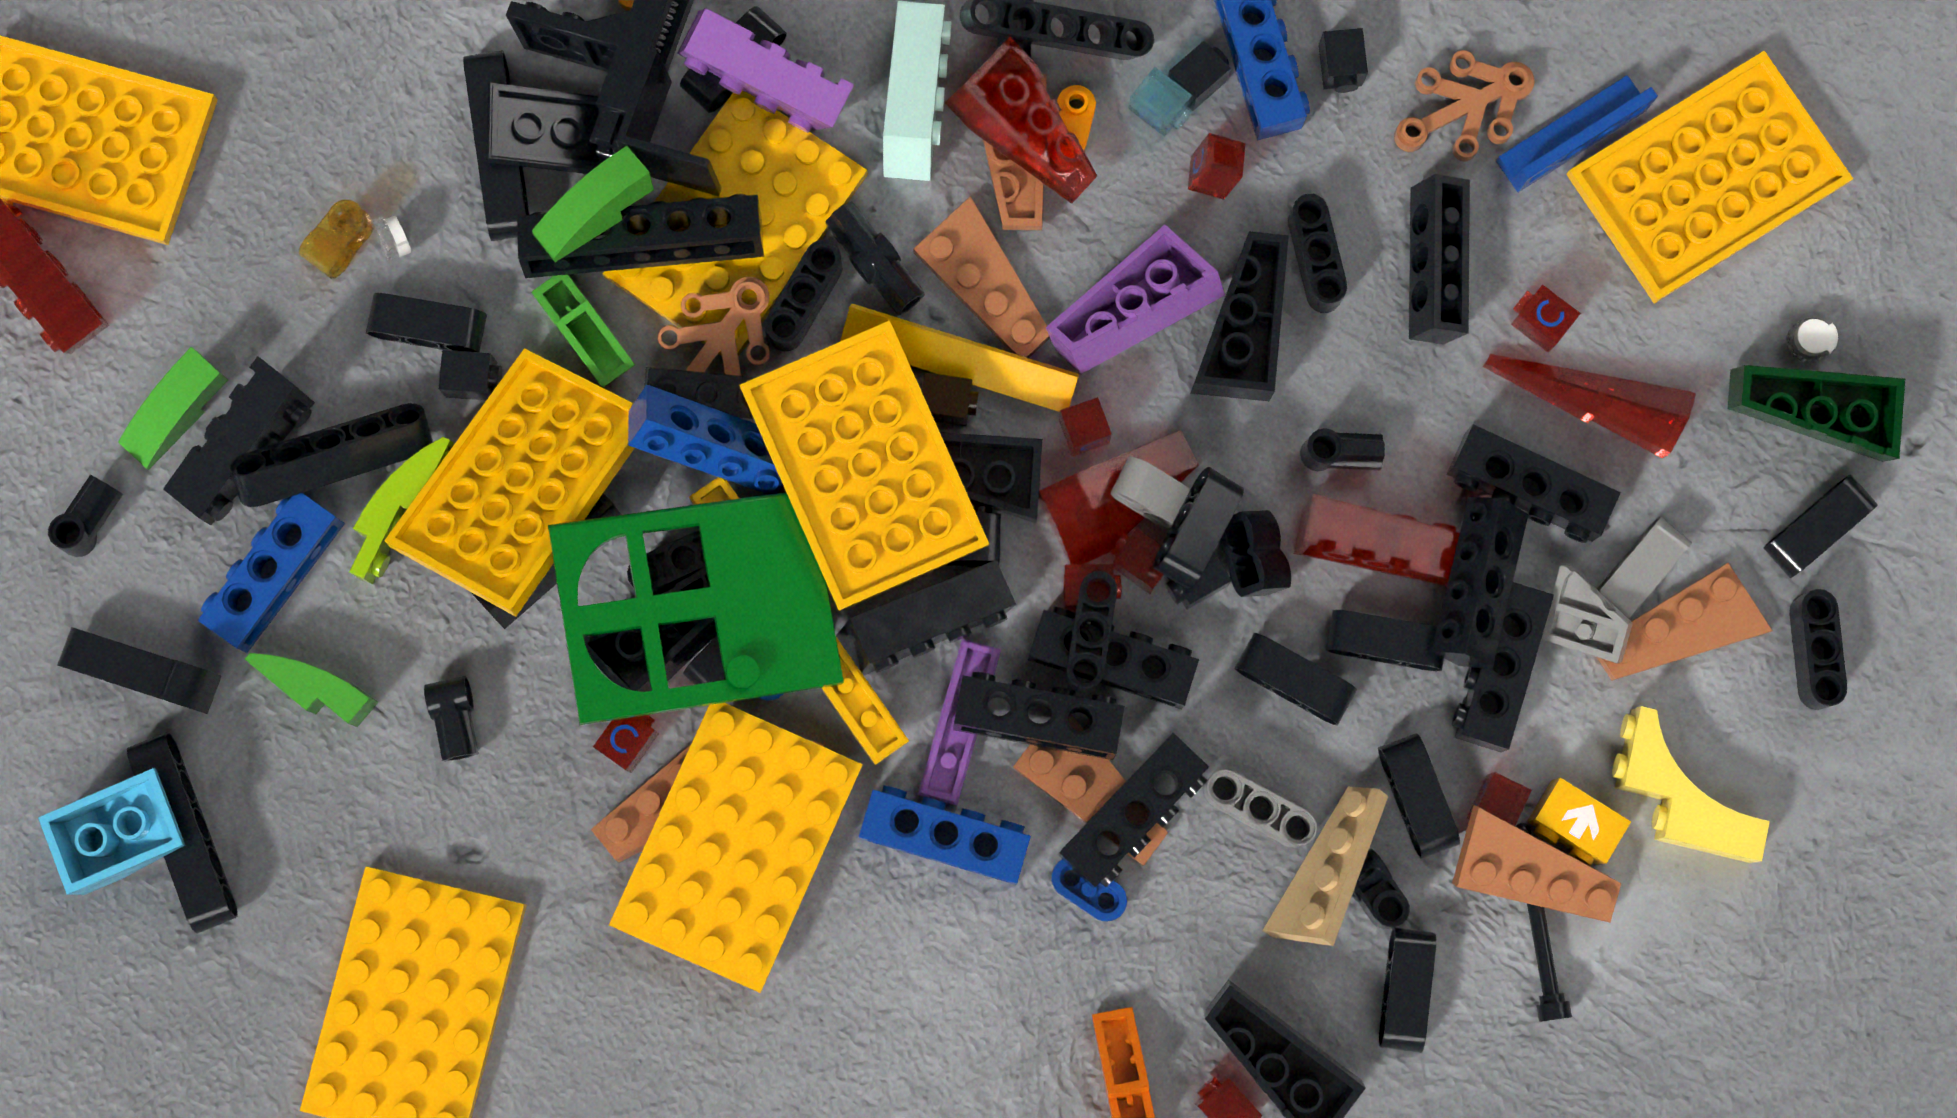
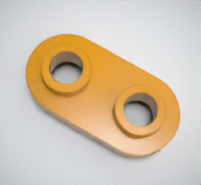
(1077, 120)

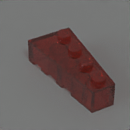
(42, 285)
(1376, 540)

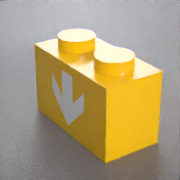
(1578, 822)

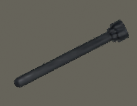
(1552, 1002)

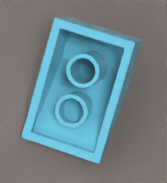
(111, 833)

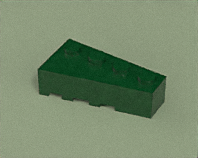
(1832, 407)

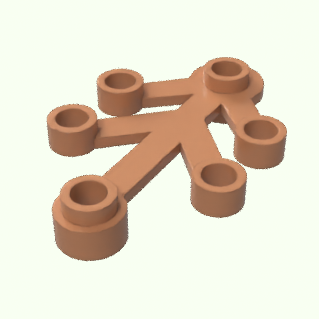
(1470, 103)
(721, 334)

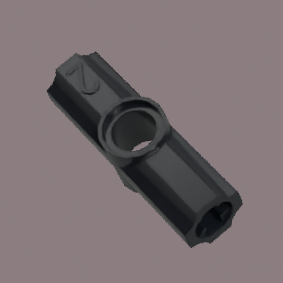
(874, 258)

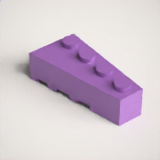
(763, 72)
(1135, 300)

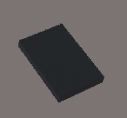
(541, 128)

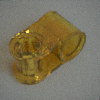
(335, 242)

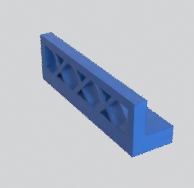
(1574, 132)

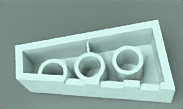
(915, 90)

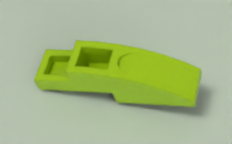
(389, 505)

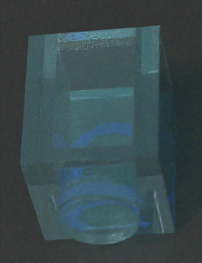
(1161, 102)

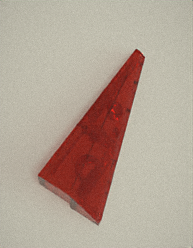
(1632, 409)

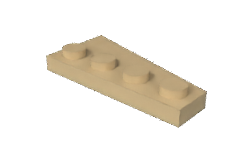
(1326, 879)

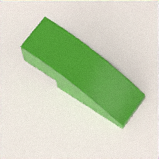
(593, 204)
(583, 329)
(171, 408)
(314, 687)

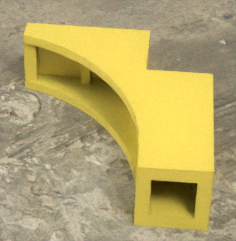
(1686, 812)

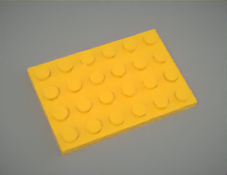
(97, 140)
(1709, 176)
(797, 190)
(524, 462)
(864, 465)
(736, 845)
(413, 1001)

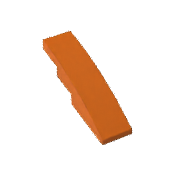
(1122, 1064)

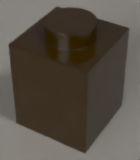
(949, 398)

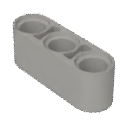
(1150, 492)
(1644, 566)
(1280, 808)

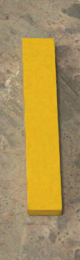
(968, 359)

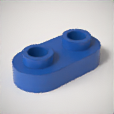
(1087, 897)

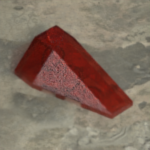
(1017, 117)
(1085, 512)

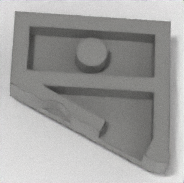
(1585, 618)

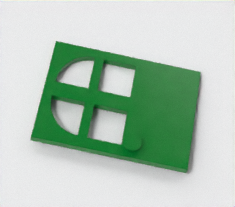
(761, 592)

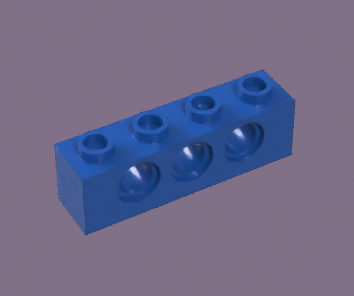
(1268, 114)
(701, 439)
(270, 594)
(881, 829)

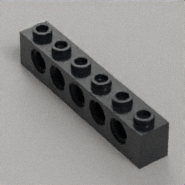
(661, 243)

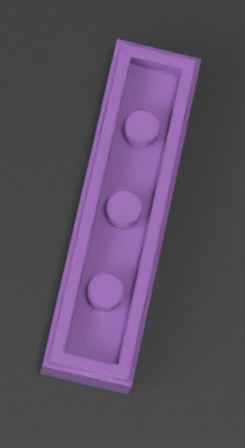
(950, 748)

